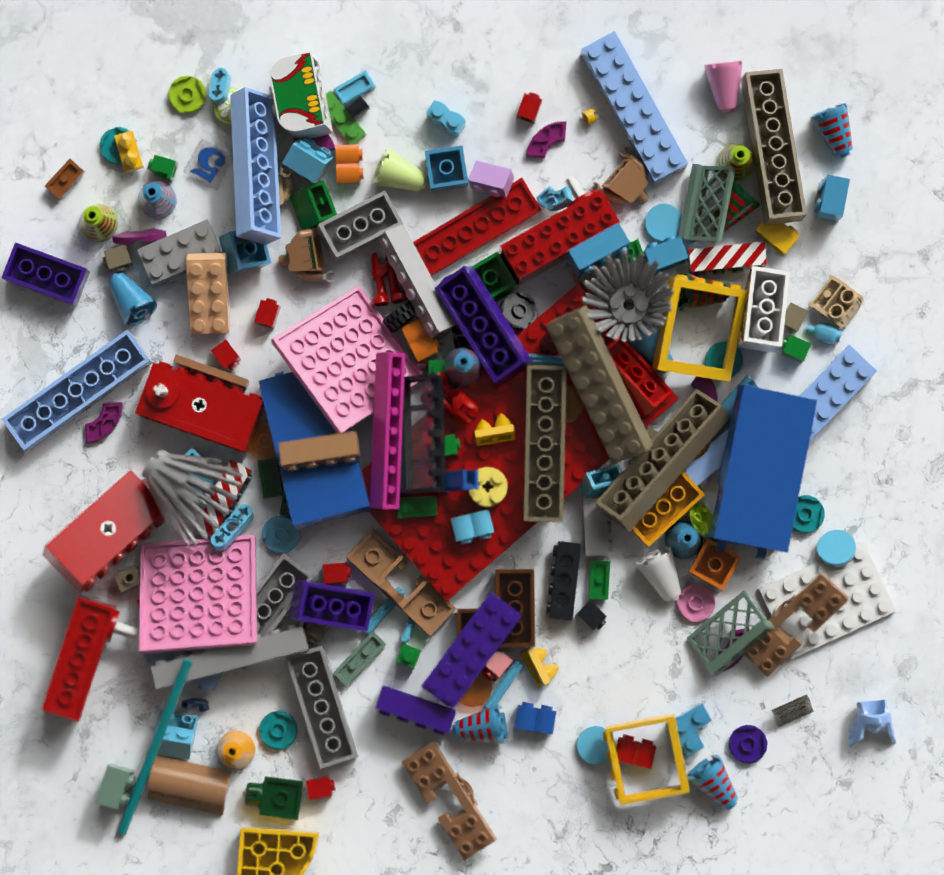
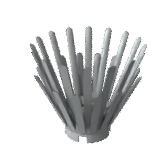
(628, 289)
(170, 477)

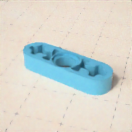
(230, 536)

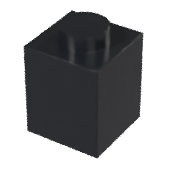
(592, 616)

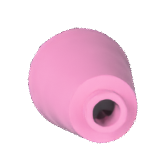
(725, 83)

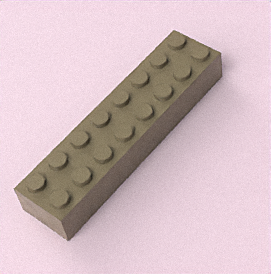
(773, 146)
(599, 385)
(545, 443)
(664, 461)

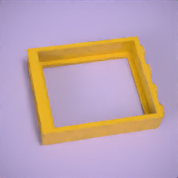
(665, 331)

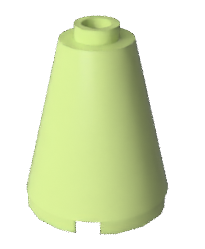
(398, 173)

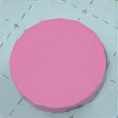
(696, 603)

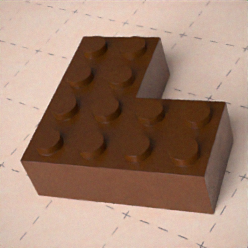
(516, 590)

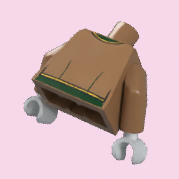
(305, 256)

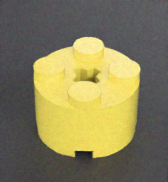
(496, 494)

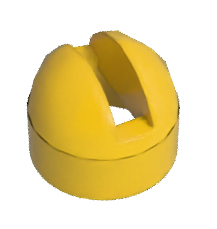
(589, 117)

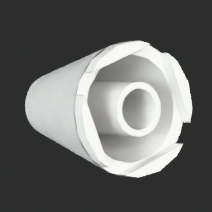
(661, 573)

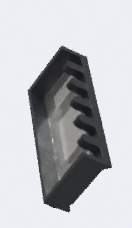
(423, 435)

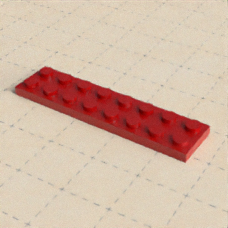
(476, 227)

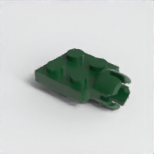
(276, 797)

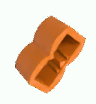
(348, 164)
(419, 341)

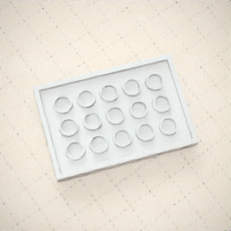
(856, 579)

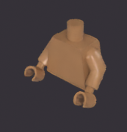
(626, 181)

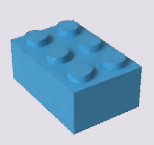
(594, 250)

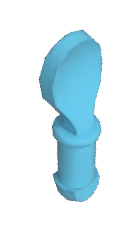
(407, 631)

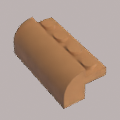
(189, 785)

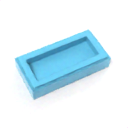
(354, 87)

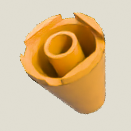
(244, 749)

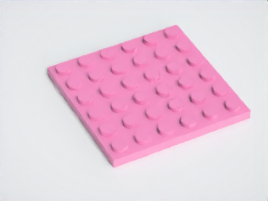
(337, 356)
(197, 595)

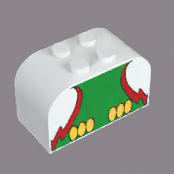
(300, 96)
(764, 309)

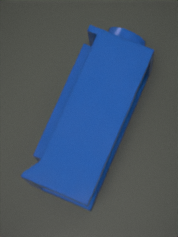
(461, 480)

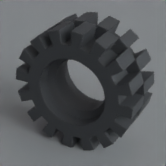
(400, 317)

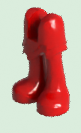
(379, 272)
(459, 400)

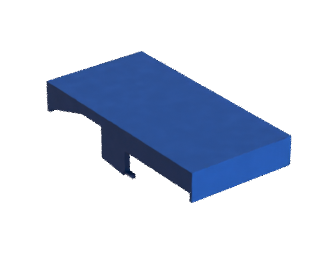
(762, 469)
(315, 493)

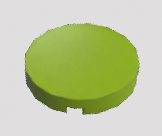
(187, 94)

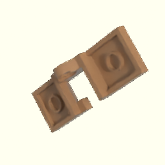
(819, 600)
(425, 604)
(467, 827)

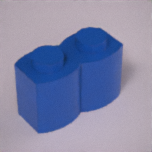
(535, 718)

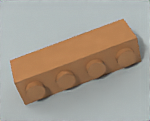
(319, 451)

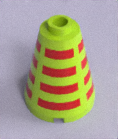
(738, 157)
(98, 222)

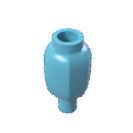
(825, 333)

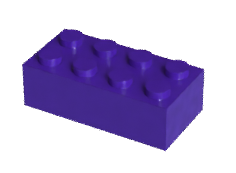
(45, 274)
(331, 605)
(415, 709)

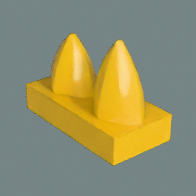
(129, 151)
(501, 432)
(540, 673)

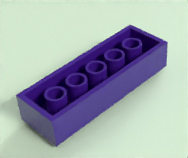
(483, 324)
(471, 650)

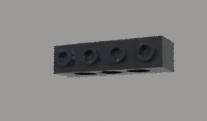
(572, 551)

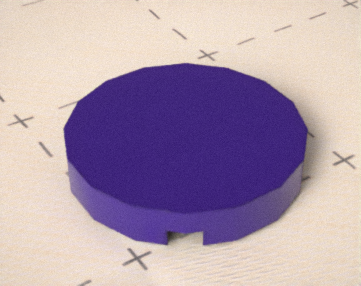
(747, 744)

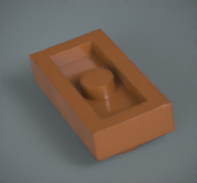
(64, 179)

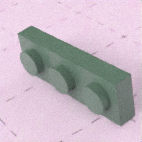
(359, 658)

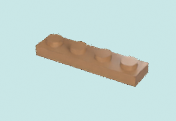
(217, 374)

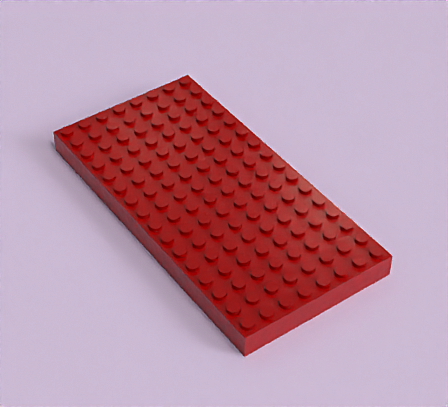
(431, 539)

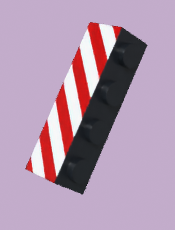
(726, 258)
(227, 503)

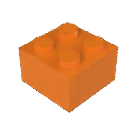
(714, 566)

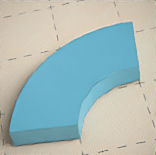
(555, 200)

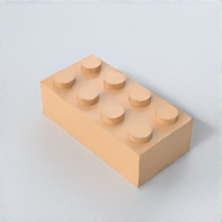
(208, 293)

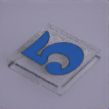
(208, 164)

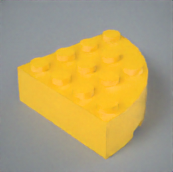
(275, 851)

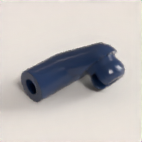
(195, 702)

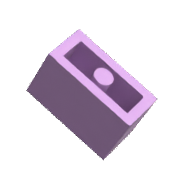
(491, 179)

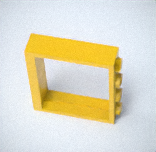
(615, 773)

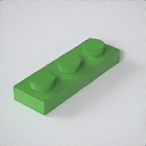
(343, 120)

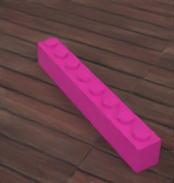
(387, 430)

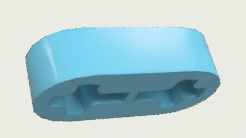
(216, 85)

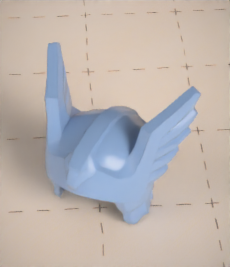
(871, 717)

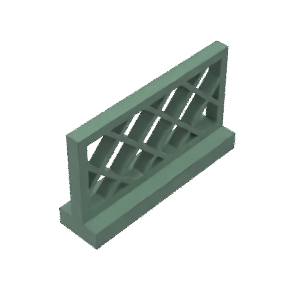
(695, 203)
(738, 647)

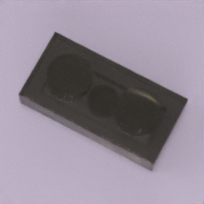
(792, 710)

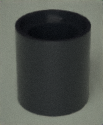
(357, 107)

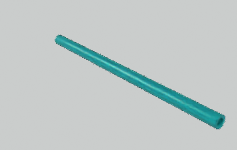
(154, 746)

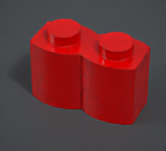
(635, 752)

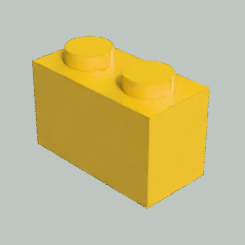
(778, 236)

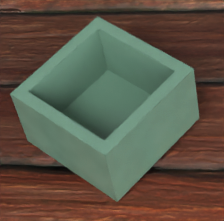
(115, 786)

